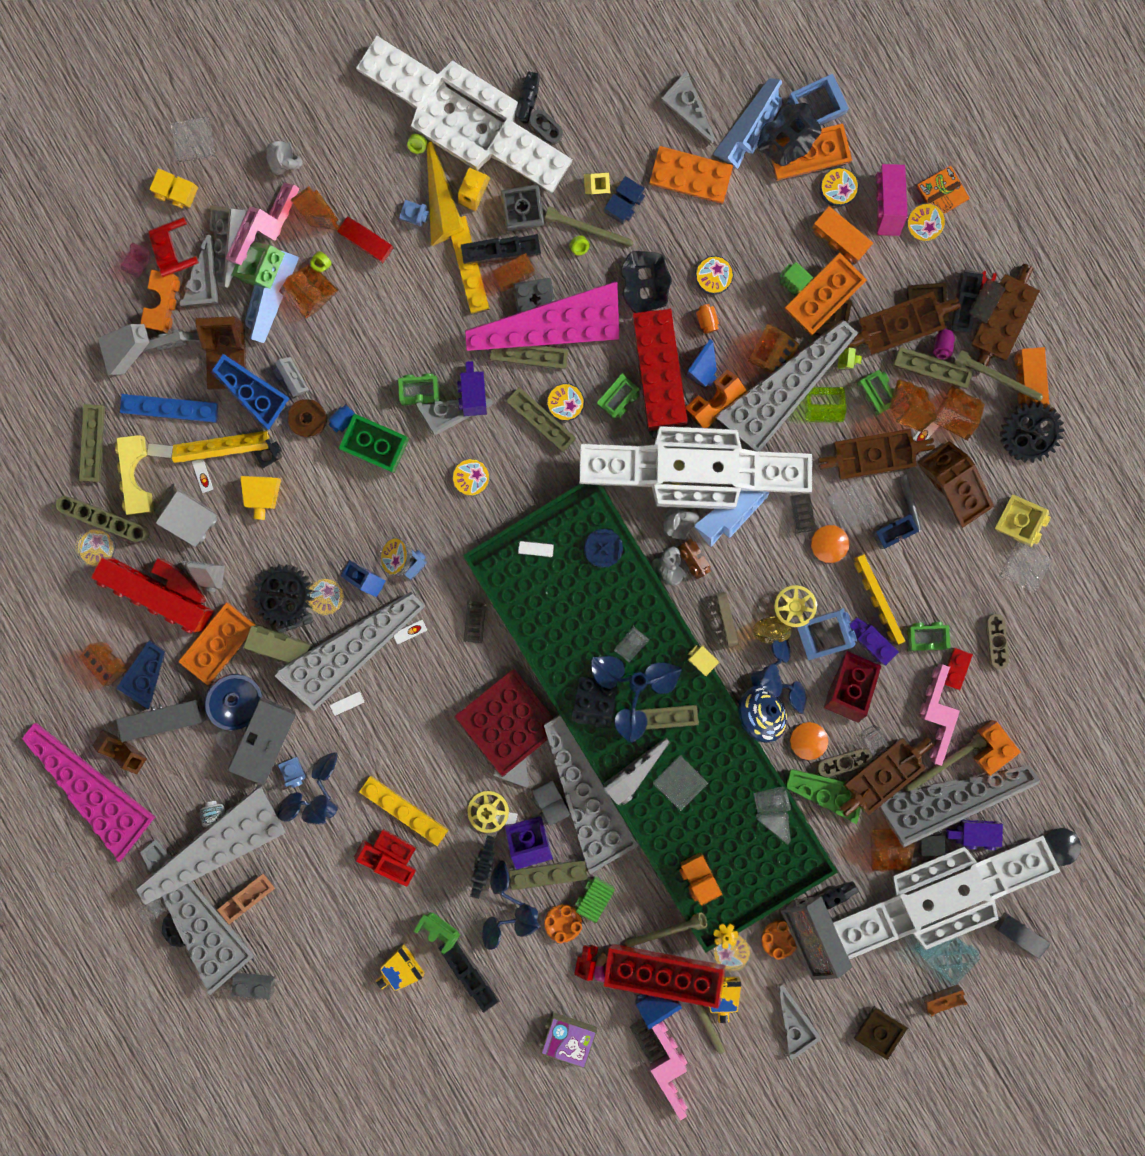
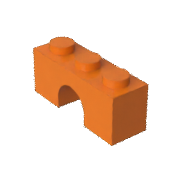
(160, 318)
(728, 390)

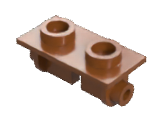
(688, 552)

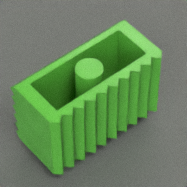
(795, 278)
(595, 899)

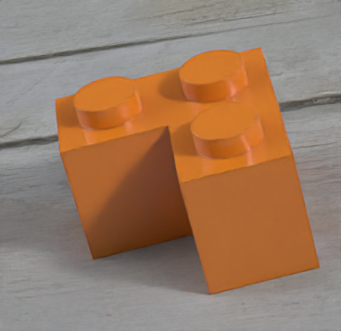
(999, 750)
(703, 884)

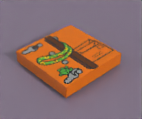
(943, 190)

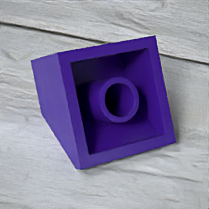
(528, 842)

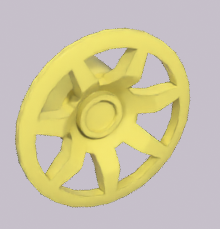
(795, 606)
(487, 812)

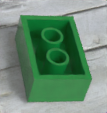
(374, 443)

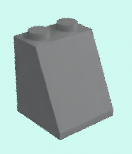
(184, 516)

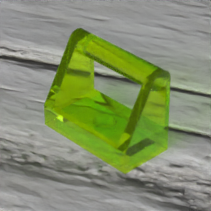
(825, 412)

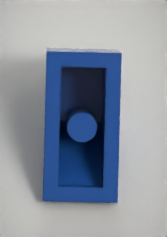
(363, 578)

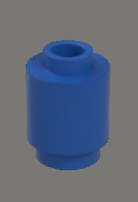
(341, 418)

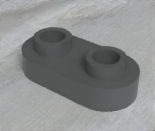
(549, 125)

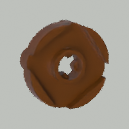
(307, 407)

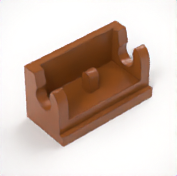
(944, 1000)

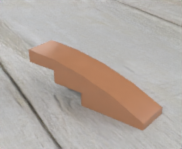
(245, 898)

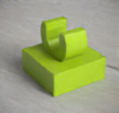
(848, 359)

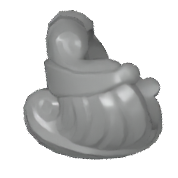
(281, 157)
(678, 522)
(668, 567)

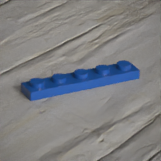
(169, 408)

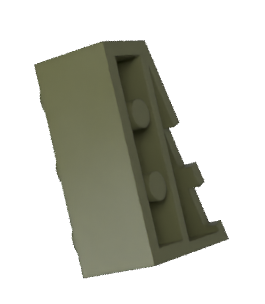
(275, 644)

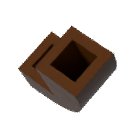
(122, 752)

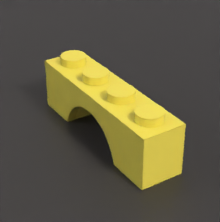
(130, 452)

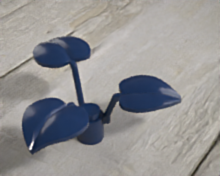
(661, 676)
(770, 680)
(321, 806)
(525, 915)

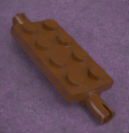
(903, 323)
(1005, 323)
(875, 454)
(885, 776)

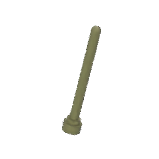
(553, 216)
(965, 360)
(975, 743)
(697, 921)
(709, 1028)

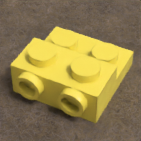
(1023, 520)

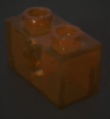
(513, 272)

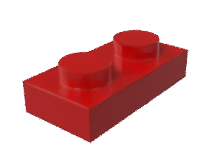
(959, 664)
(394, 846)

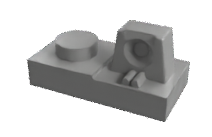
(287, 370)

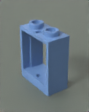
(834, 93)
(809, 641)

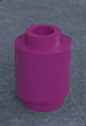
(944, 344)

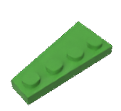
(822, 790)

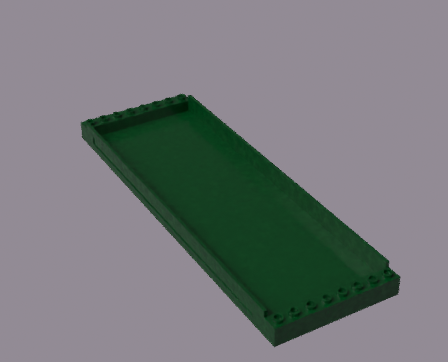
(573, 611)

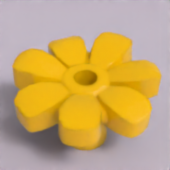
(725, 935)

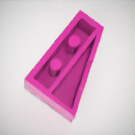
(891, 199)

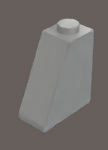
(123, 347)

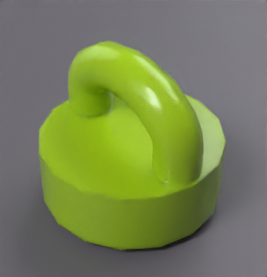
(417, 143)
(579, 245)
(322, 260)

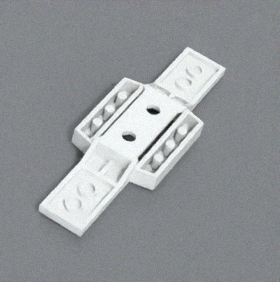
(457, 131)
(698, 451)
(985, 880)

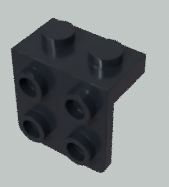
(593, 703)

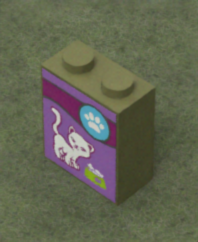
(568, 1040)

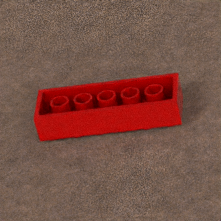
(659, 369)
(151, 594)
(664, 975)

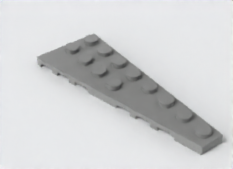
(773, 399)
(332, 663)
(943, 804)
(596, 818)
(233, 835)
(208, 937)

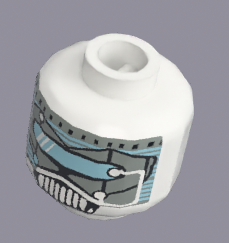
(211, 813)

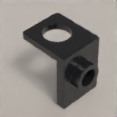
(274, 448)

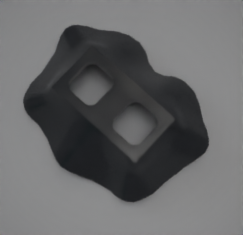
(799, 143)
(659, 281)

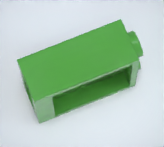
(264, 275)

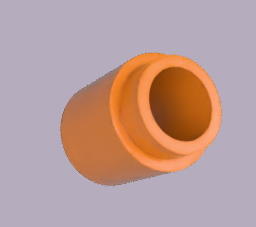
(707, 318)

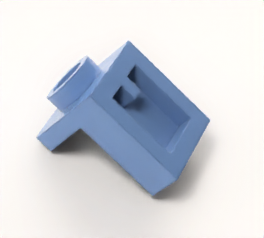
(414, 213)
(415, 567)
(292, 772)

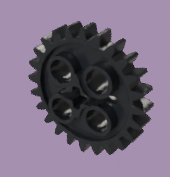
(1036, 414)
(286, 577)
(483, 867)

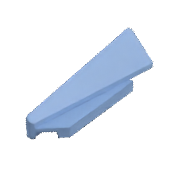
(746, 131)
(266, 301)
(730, 520)

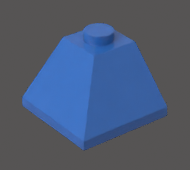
(704, 366)
(656, 1009)

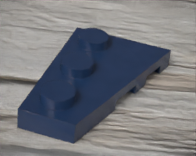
(143, 675)

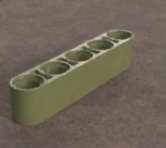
(94, 515)

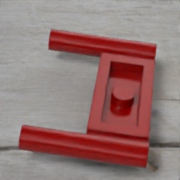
(165, 251)

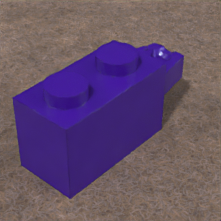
(473, 391)
(873, 641)
(977, 833)

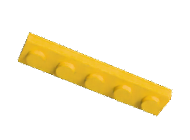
(470, 273)
(220, 446)
(878, 600)
(403, 810)

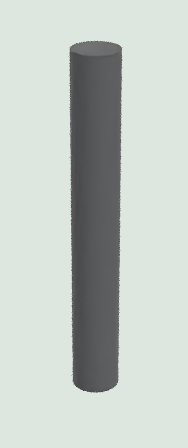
(910, 500)

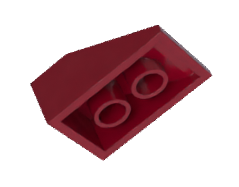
(853, 687)

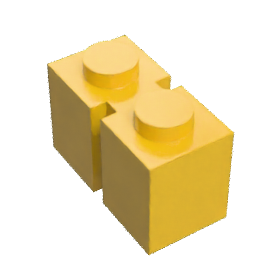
(175, 189)

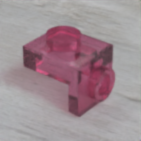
(136, 260)

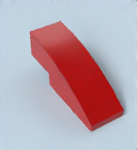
(365, 239)
(178, 580)
(384, 864)

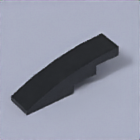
(500, 249)
(470, 977)

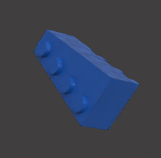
(252, 392)

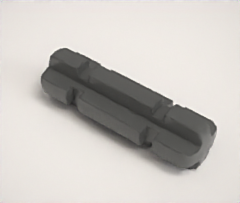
(307, 619)

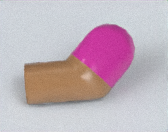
(599, 973)

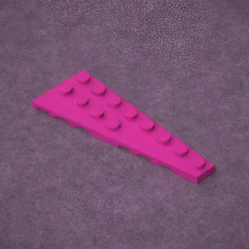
(573, 319)
(104, 805)

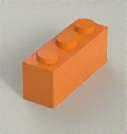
(841, 235)
(1032, 373)

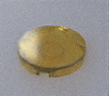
(771, 629)

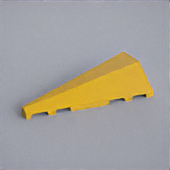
(443, 211)

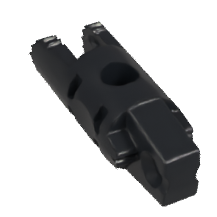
(528, 96)
(838, 894)

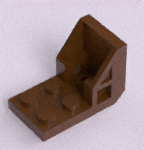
(221, 337)
(959, 481)

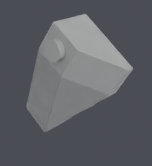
(225, 224)
(205, 575)
(626, 781)

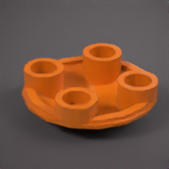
(830, 544)
(809, 741)
(562, 923)
(778, 940)

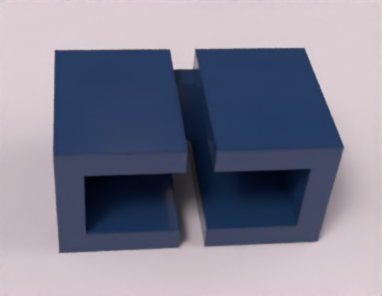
(622, 203)
(899, 528)

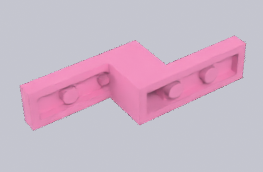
(262, 223)
(939, 714)
(668, 1069)

